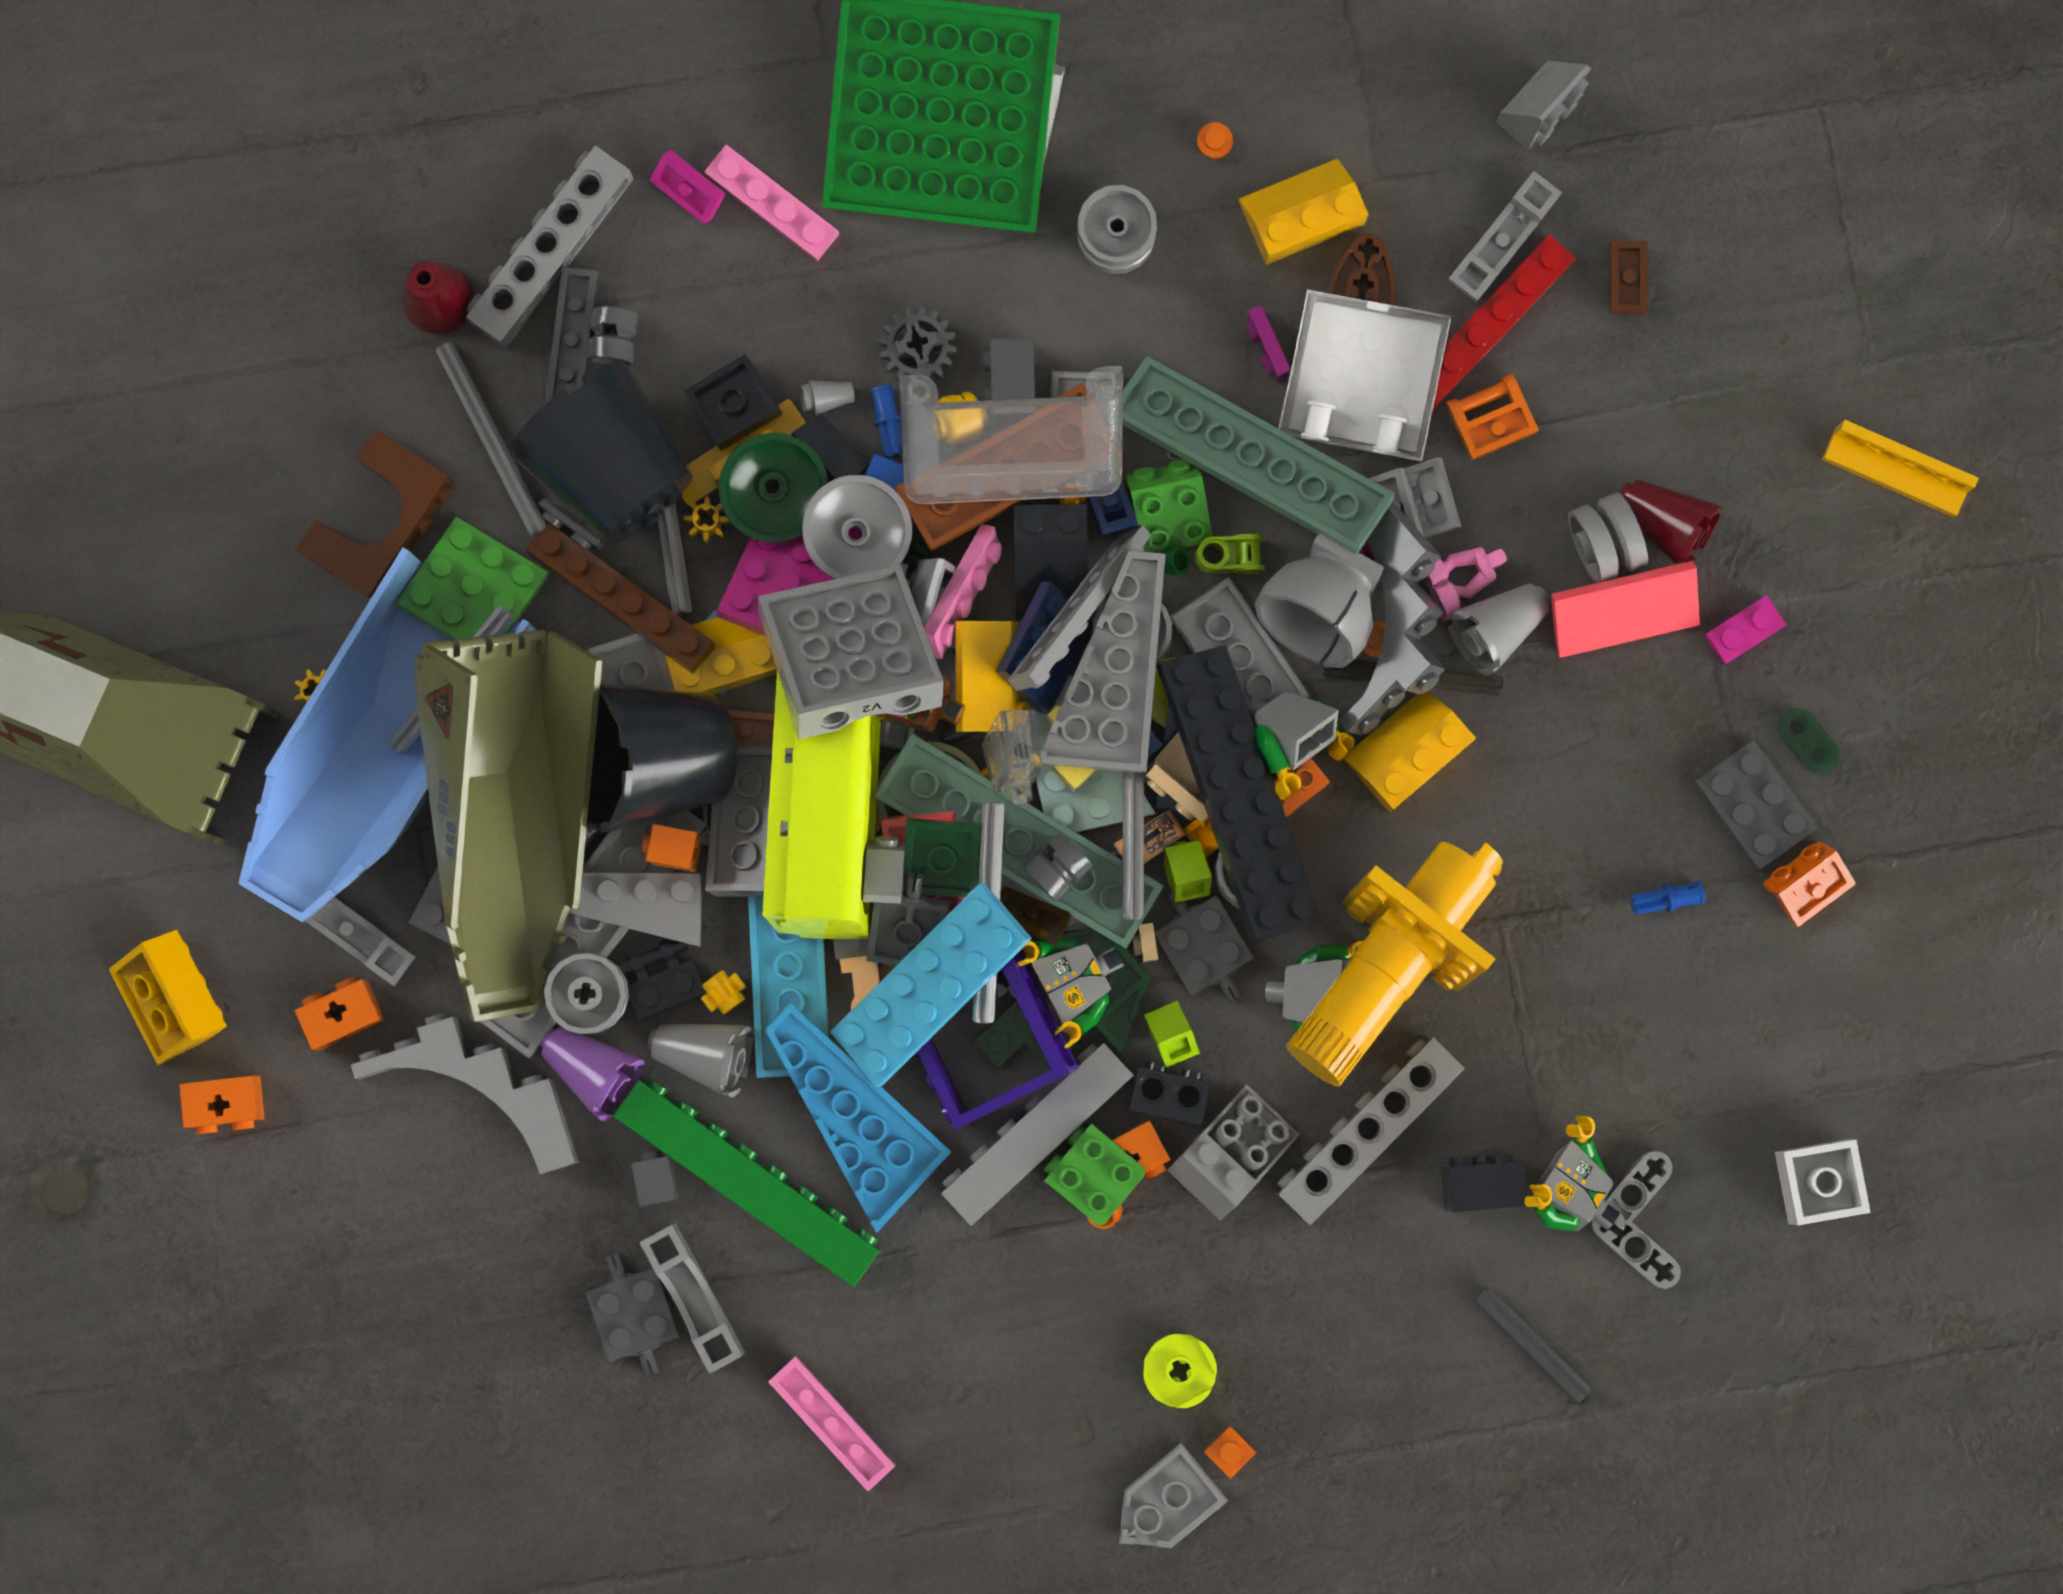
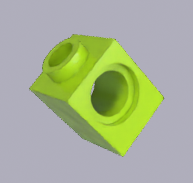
(1187, 871)
(1172, 1034)

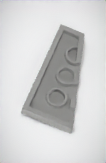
(645, 902)

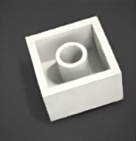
(1822, 1182)

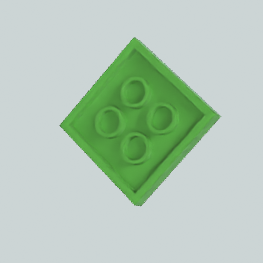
(467, 581)

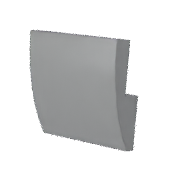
(1423, 496)

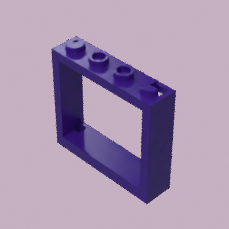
(1043, 1026)

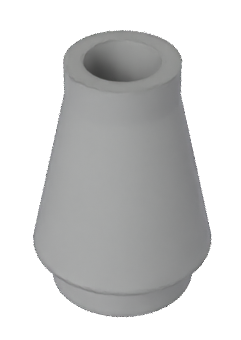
(825, 395)

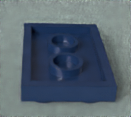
(1040, 613)

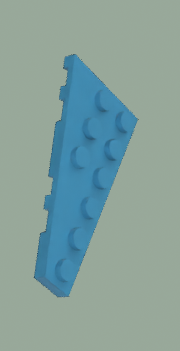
(868, 1131)

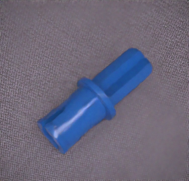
(887, 420)
(1668, 898)

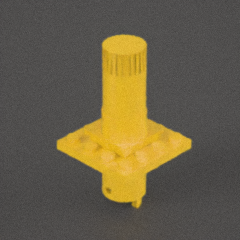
(1409, 936)

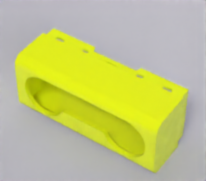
(831, 816)

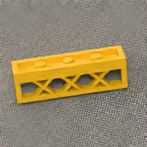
(1898, 468)

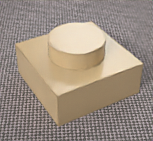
(1145, 943)

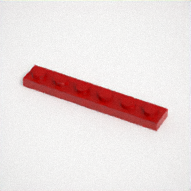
(1501, 313)

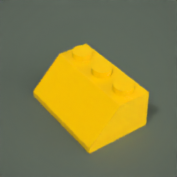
(1304, 211)
(737, 660)
(978, 685)
(1408, 749)
(167, 996)

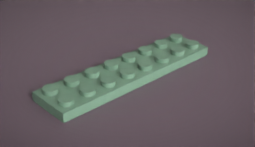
(1253, 456)
(932, 782)

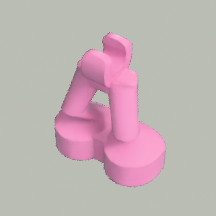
(1447, 594)

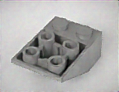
(1544, 99)
(1233, 1152)

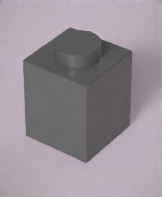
(654, 1179)

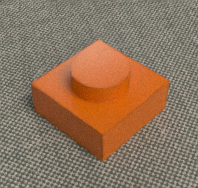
(1229, 1451)

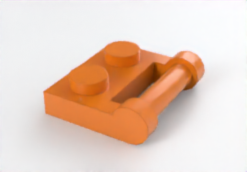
(1495, 428)

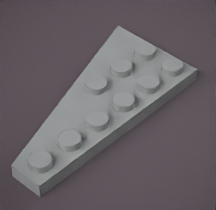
(1111, 694)

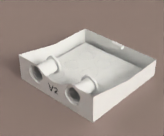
(1364, 375)

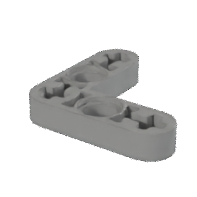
(1627, 1215)

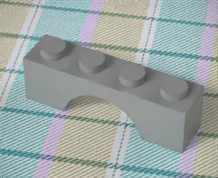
(693, 1297)

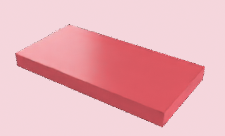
(1625, 609)

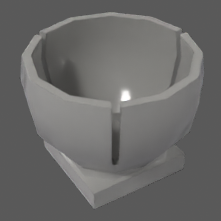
(1322, 603)

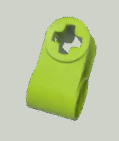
(1234, 555)

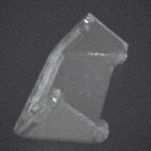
(1013, 444)

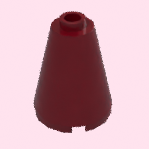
(436, 297)
(1672, 519)

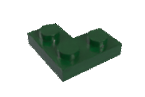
(1009, 1035)

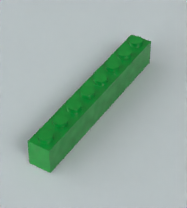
(747, 1182)

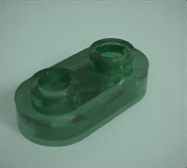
(1809, 739)

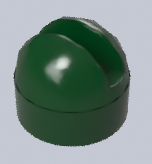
(911, 560)
(1176, 560)

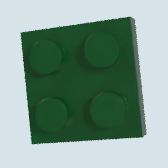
(944, 854)

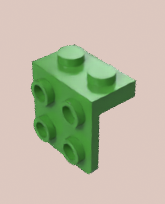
(1170, 505)
(1094, 1174)

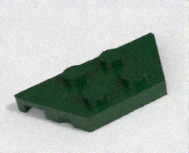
(1126, 984)

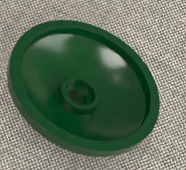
(742, 489)

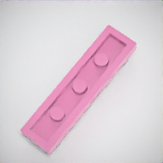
(771, 203)
(962, 589)
(832, 1423)

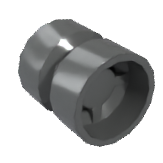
(606, 347)
(1058, 867)

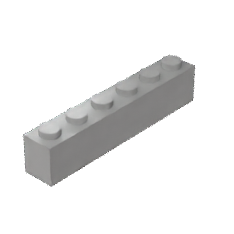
(1036, 1134)

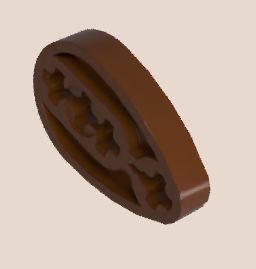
(1378, 272)

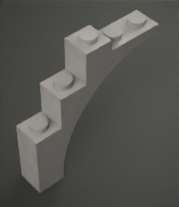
(532, 1108)

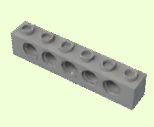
(570, 238)
(1441, 1070)

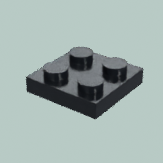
(733, 402)

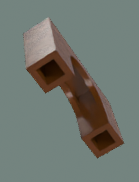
(421, 491)

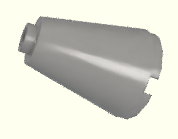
(1497, 625)
(705, 1053)

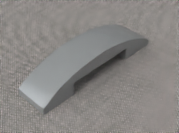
(1505, 236)
(362, 940)

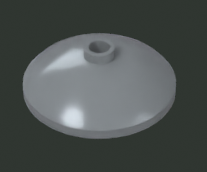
(858, 504)

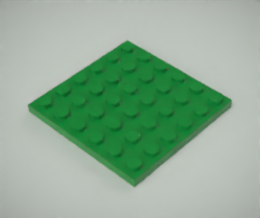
(941, 111)

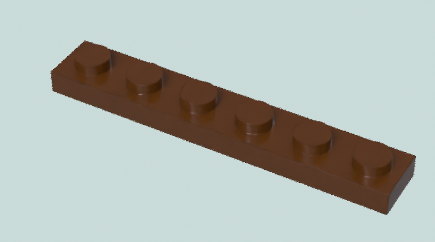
(621, 598)

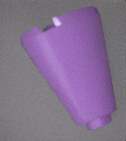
(592, 1069)

